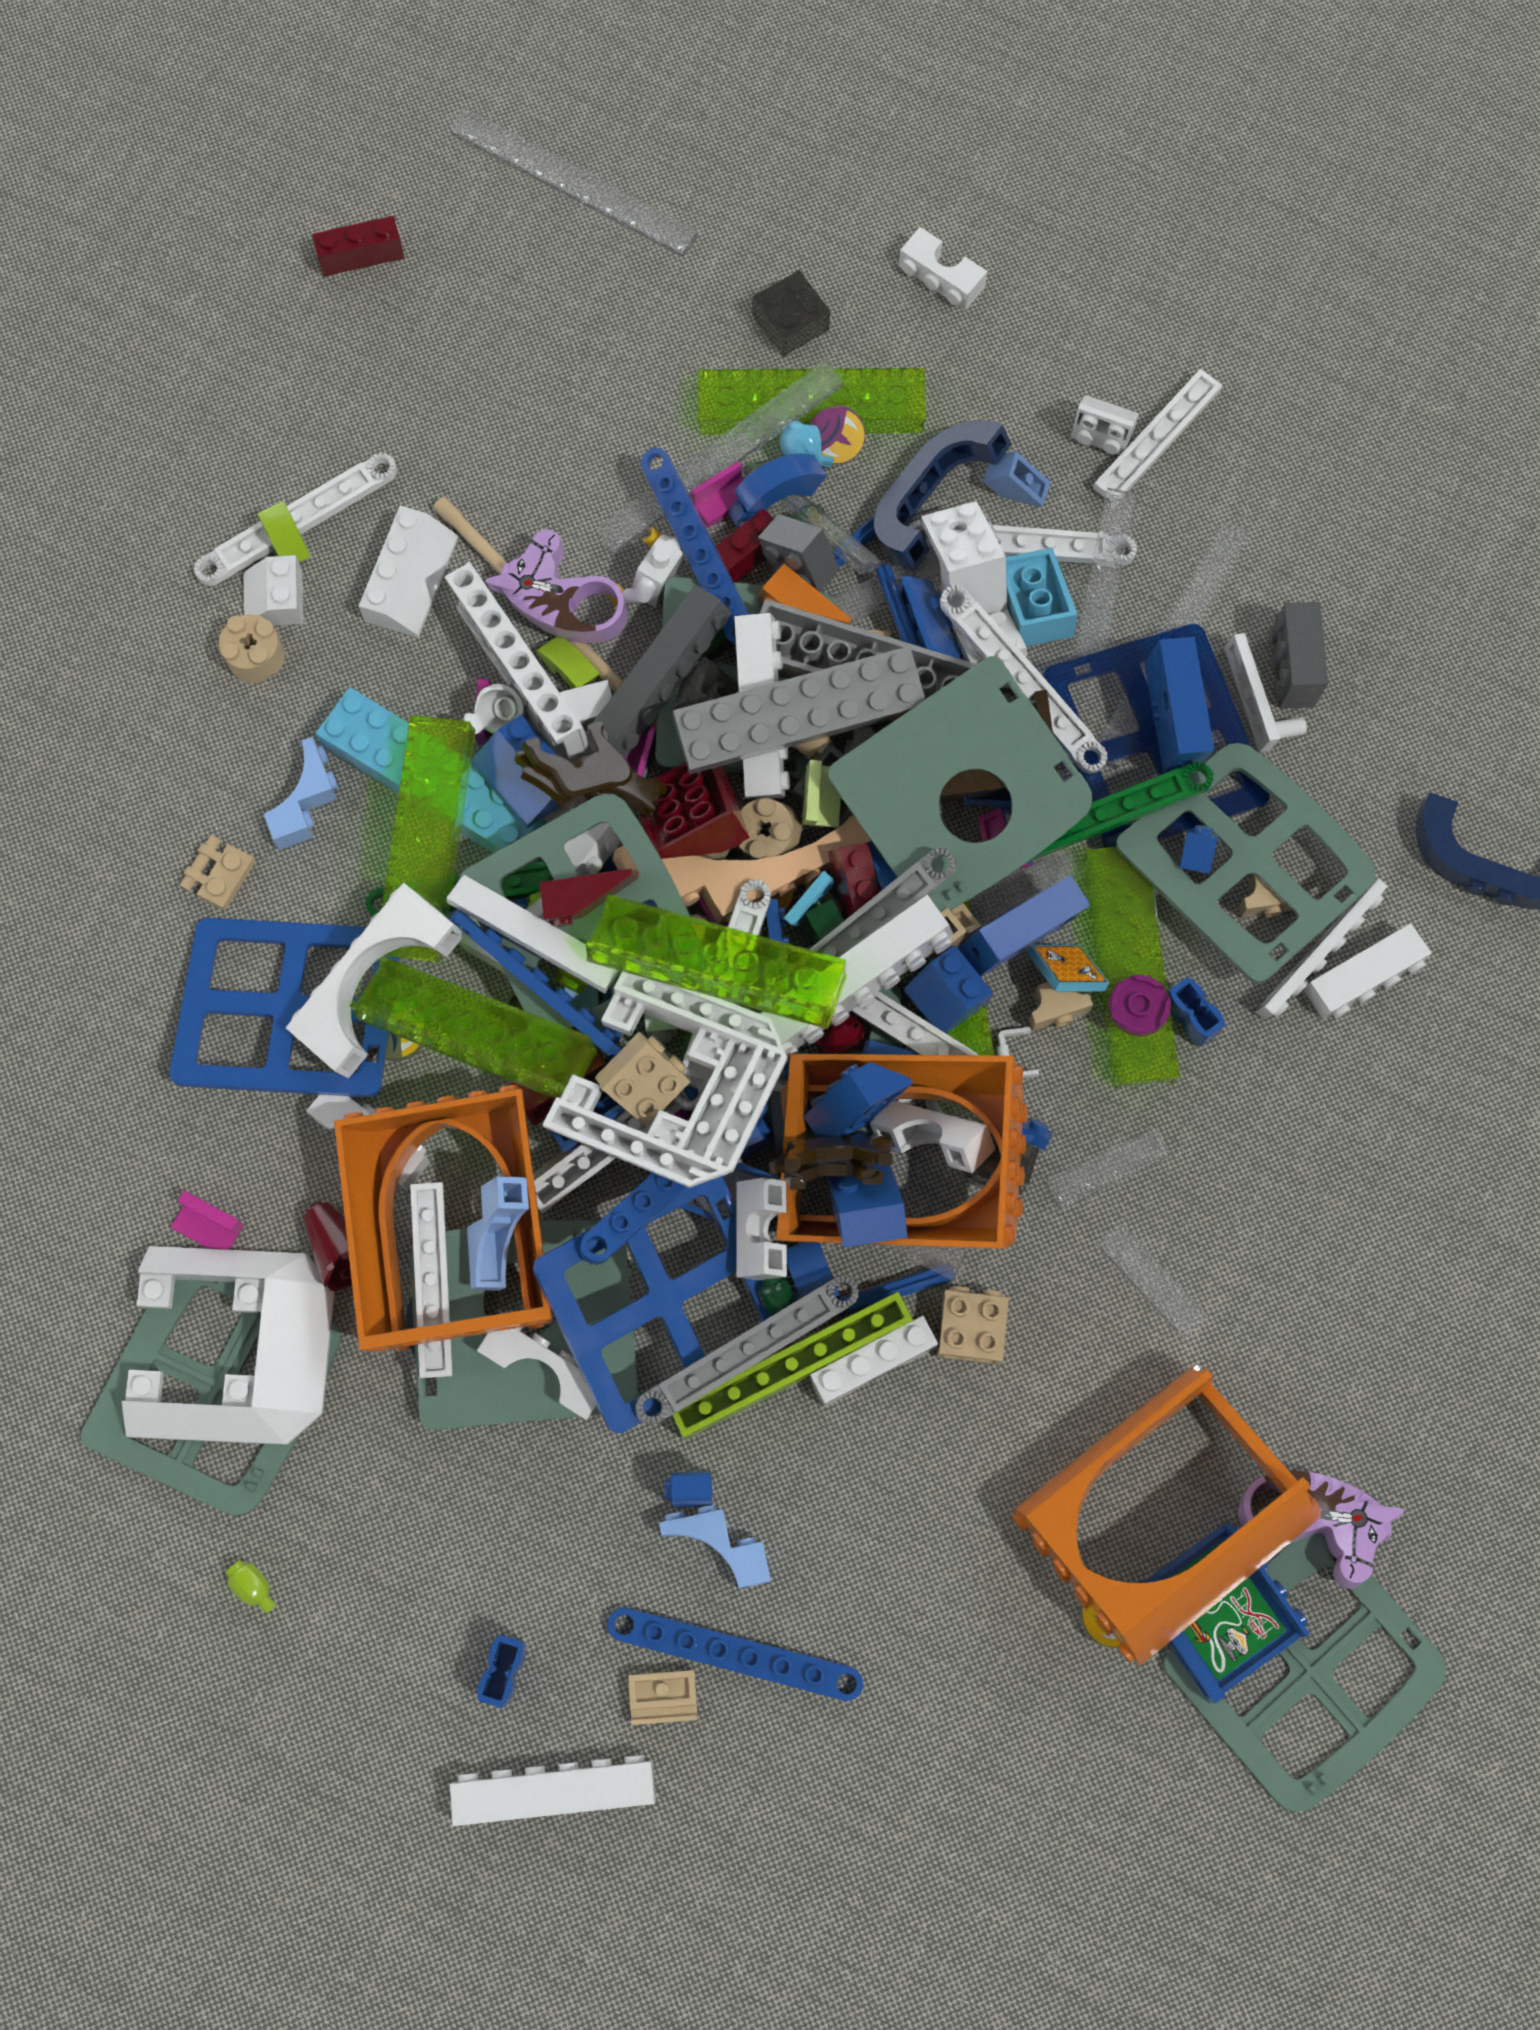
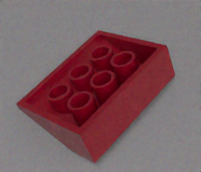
(695, 814)

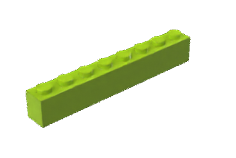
(792, 1365)

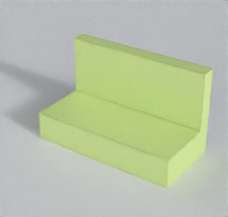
(821, 799)

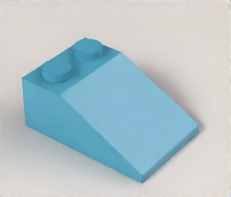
(1039, 597)

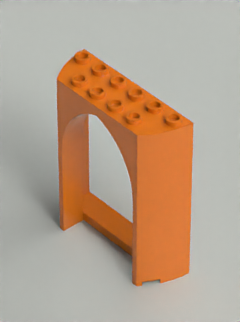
(978, 1083)
(371, 1161)
(1154, 1613)

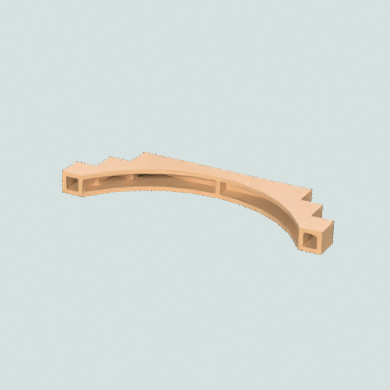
(722, 880)

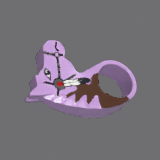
(549, 602)
(1348, 1520)

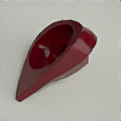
(841, 1038)

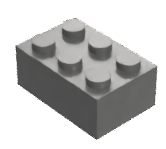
(1298, 655)

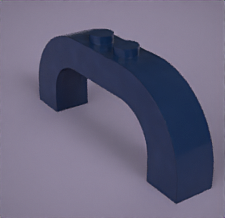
(954, 446)
(1465, 869)

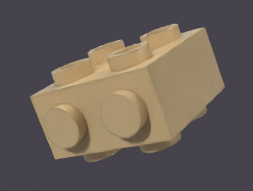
(643, 1078)
(973, 1326)

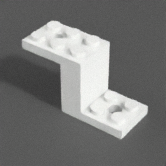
(975, 563)

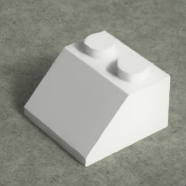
(275, 590)

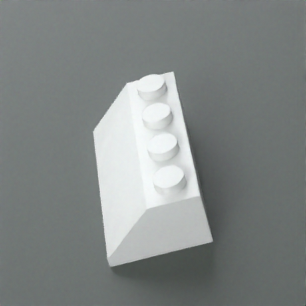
(408, 572)

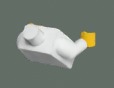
(658, 566)

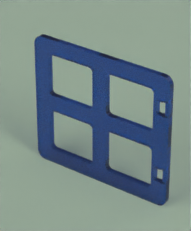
(1126, 662)

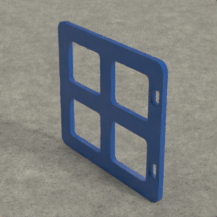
(281, 1006)
(662, 1299)

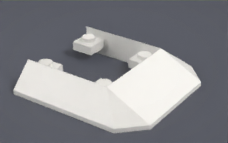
(729, 1040)
(290, 1352)

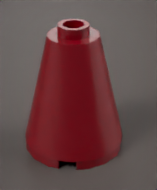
(329, 1245)

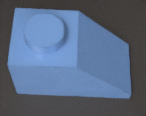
(1017, 480)

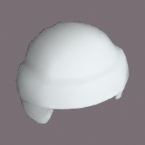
(495, 708)

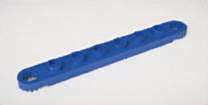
(693, 536)
(537, 982)
(632, 1215)
(735, 1654)

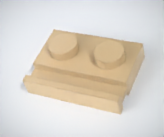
(663, 1697)

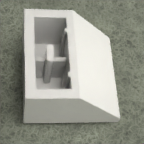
(1104, 425)

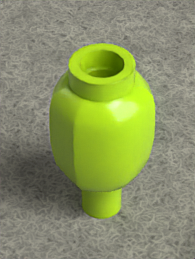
(249, 1585)

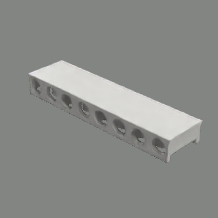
(518, 665)

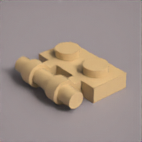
(224, 878)

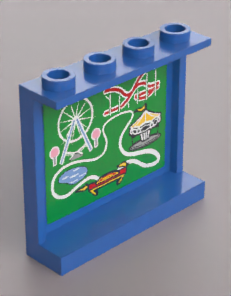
(1239, 1630)

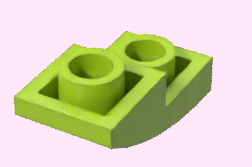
(283, 532)
(568, 661)

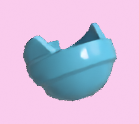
(803, 439)

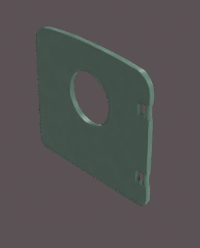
(967, 725)
(527, 1388)

